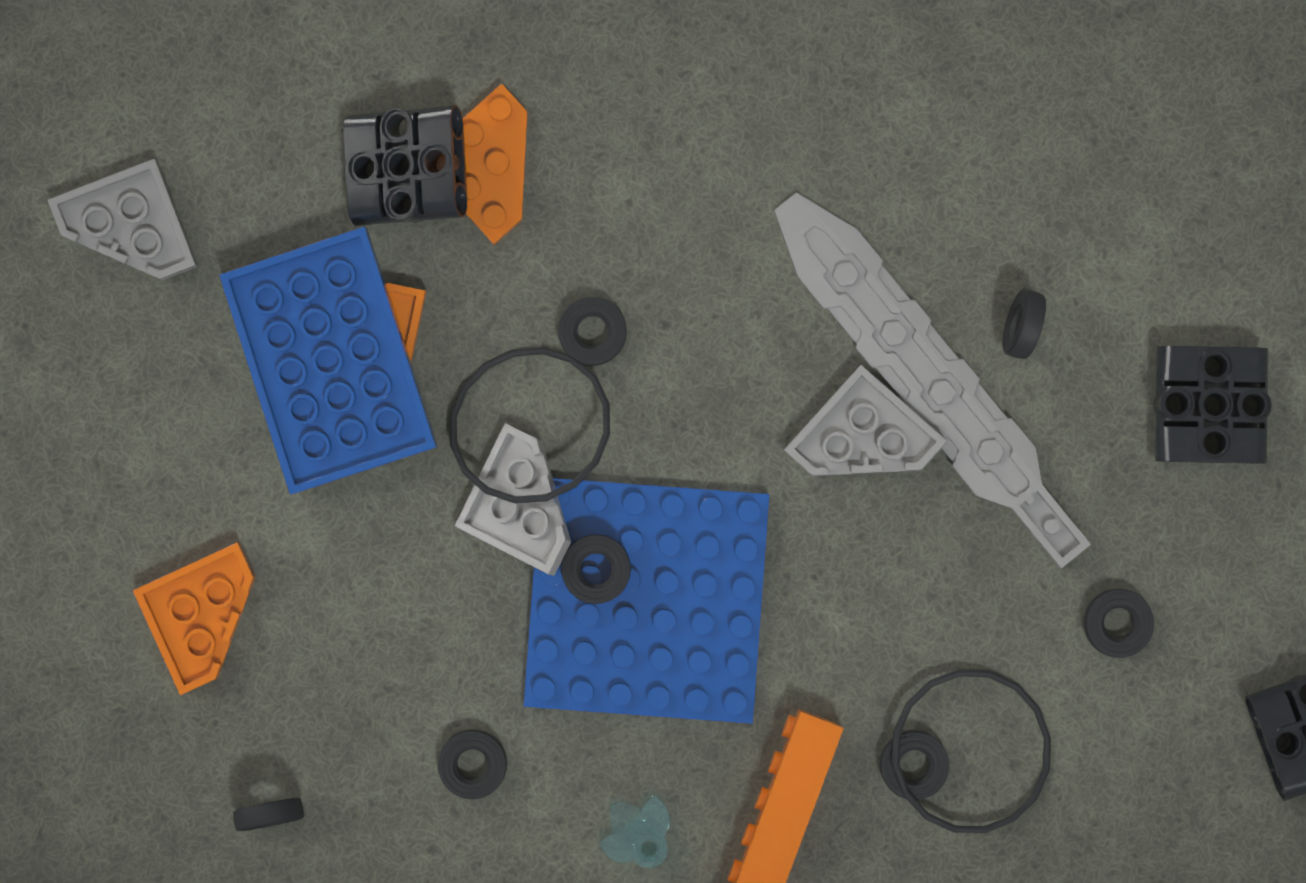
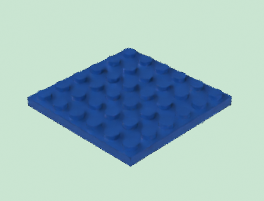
(682, 627)

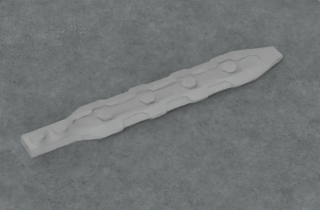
(924, 371)

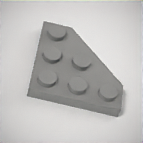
(128, 220)
(864, 432)
(525, 530)

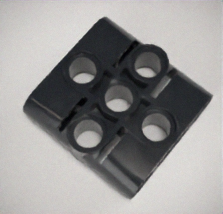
(378, 140)
(1237, 366)
(1274, 713)

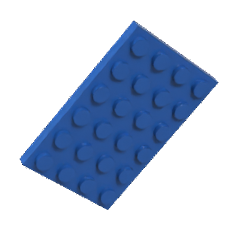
(328, 360)

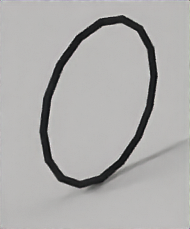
(563, 489)
(896, 751)

